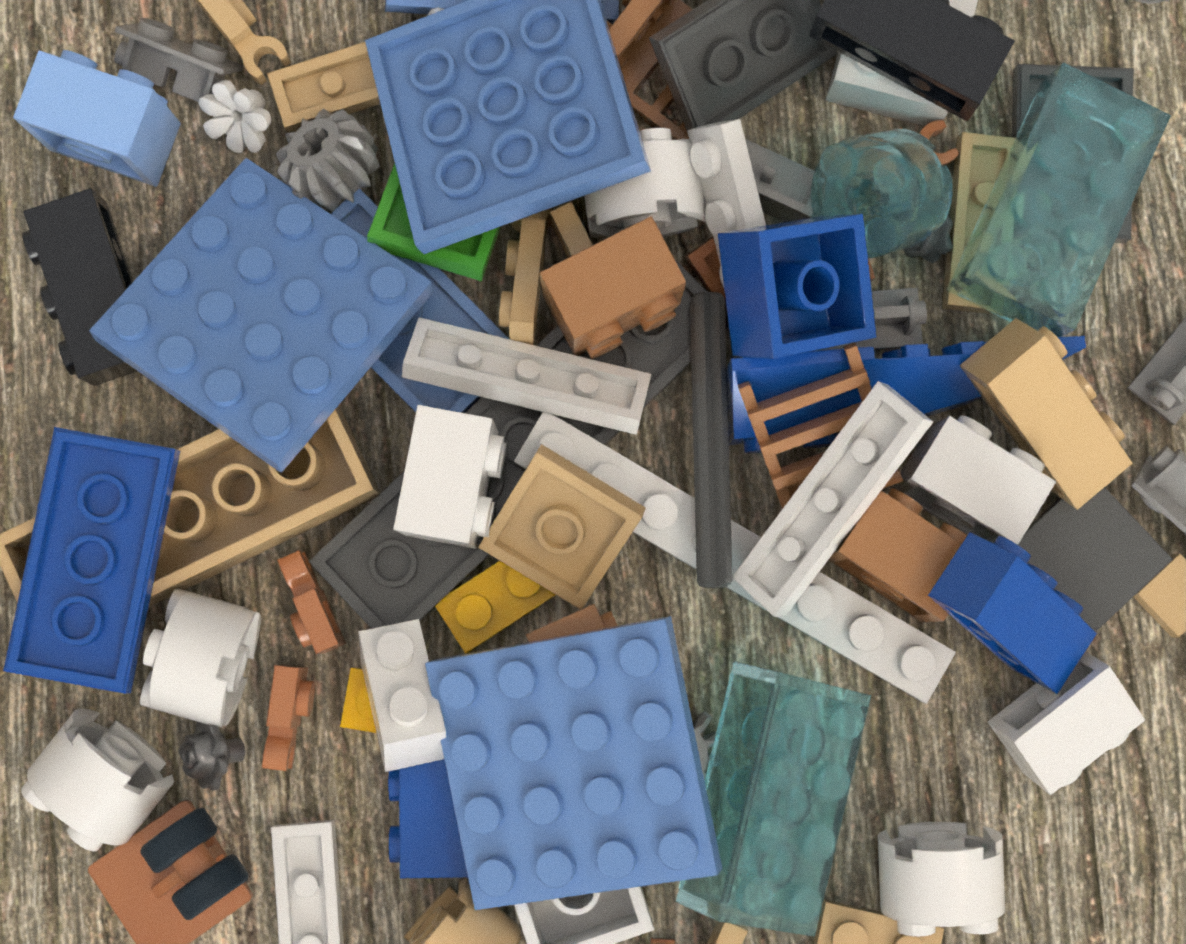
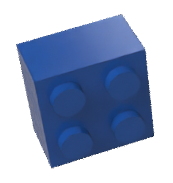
(797, 286)

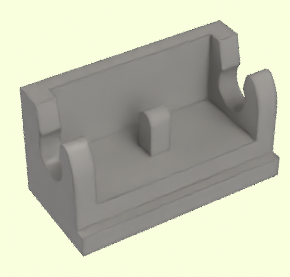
(781, 184)

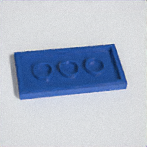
(92, 560)

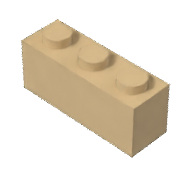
(1048, 410)

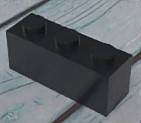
(918, 46)
(83, 276)

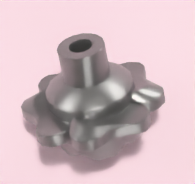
(208, 755)

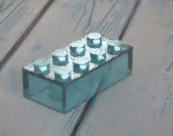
(1059, 202)
(777, 798)

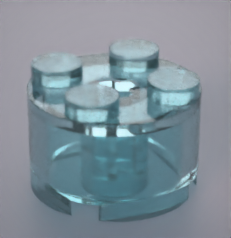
(890, 181)

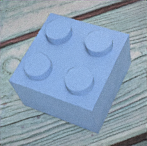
(98, 116)

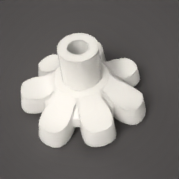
(237, 115)

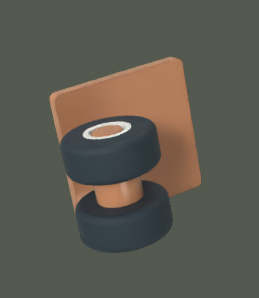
(172, 878)

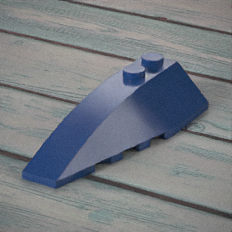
(924, 380)

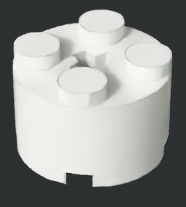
(667, 193)
(200, 658)
(97, 780)
(941, 878)

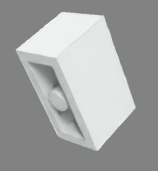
(400, 695)
(1065, 732)

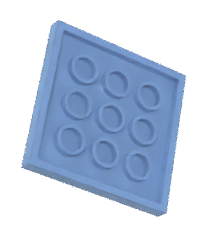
(503, 113)
(262, 313)
(574, 765)

